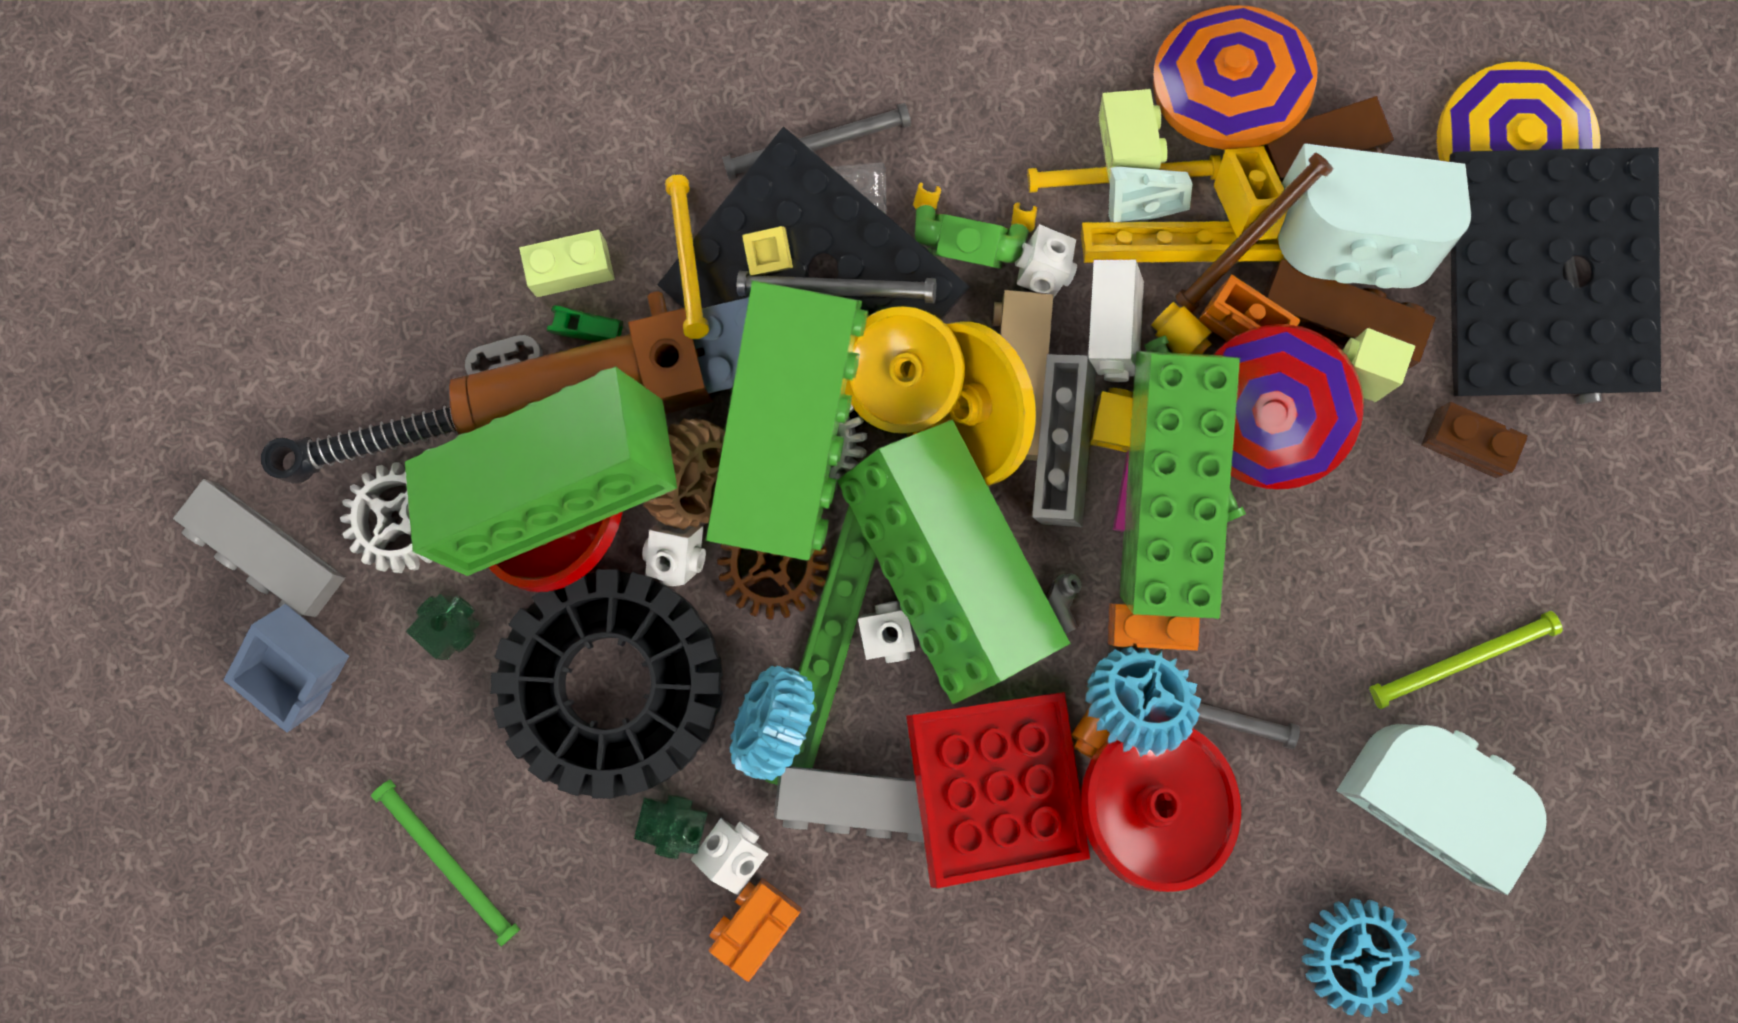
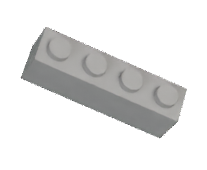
(1064, 440)
(258, 548)
(848, 801)

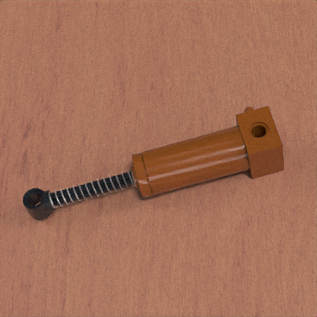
(508, 388)

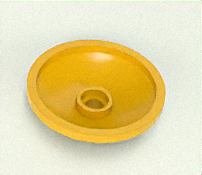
(883, 390)

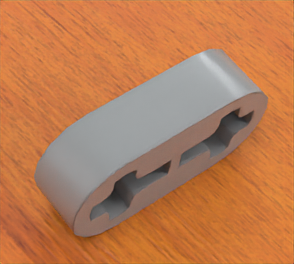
(501, 350)

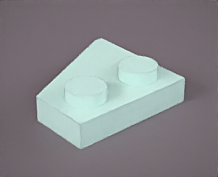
(1147, 193)

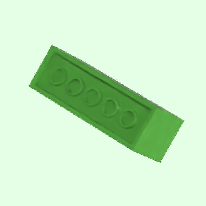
(786, 420)
(539, 473)
(1178, 483)
(952, 560)

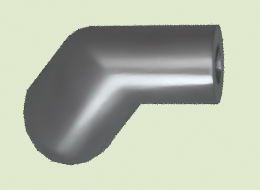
(1061, 597)

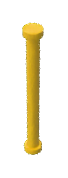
(1100, 175)
(695, 324)

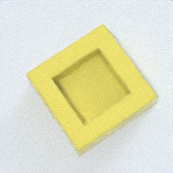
(767, 251)

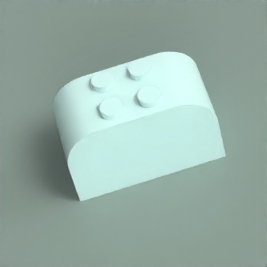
(1375, 217)
(1450, 801)

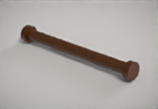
(1317, 167)

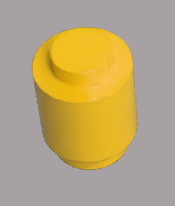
(1182, 330)

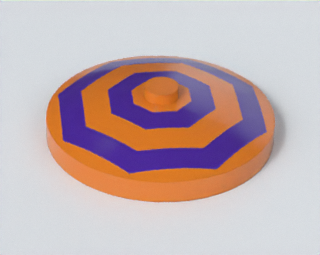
(1235, 77)

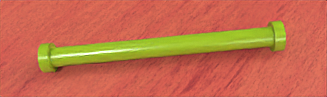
(1546, 625)

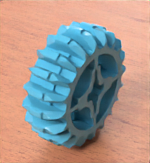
(1138, 689)
(772, 723)
(1396, 957)

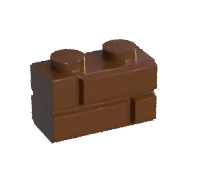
(1474, 440)

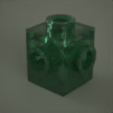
(430, 627)
(671, 826)

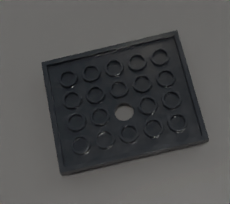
(820, 216)
(1511, 308)

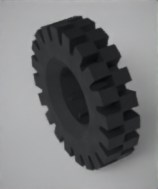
(535, 699)

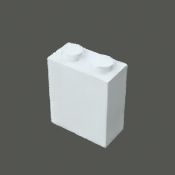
(1115, 318)

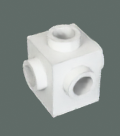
(1046, 261)
(673, 554)
(876, 638)
(730, 855)

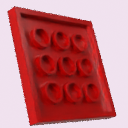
(997, 789)

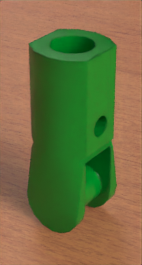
(590, 326)

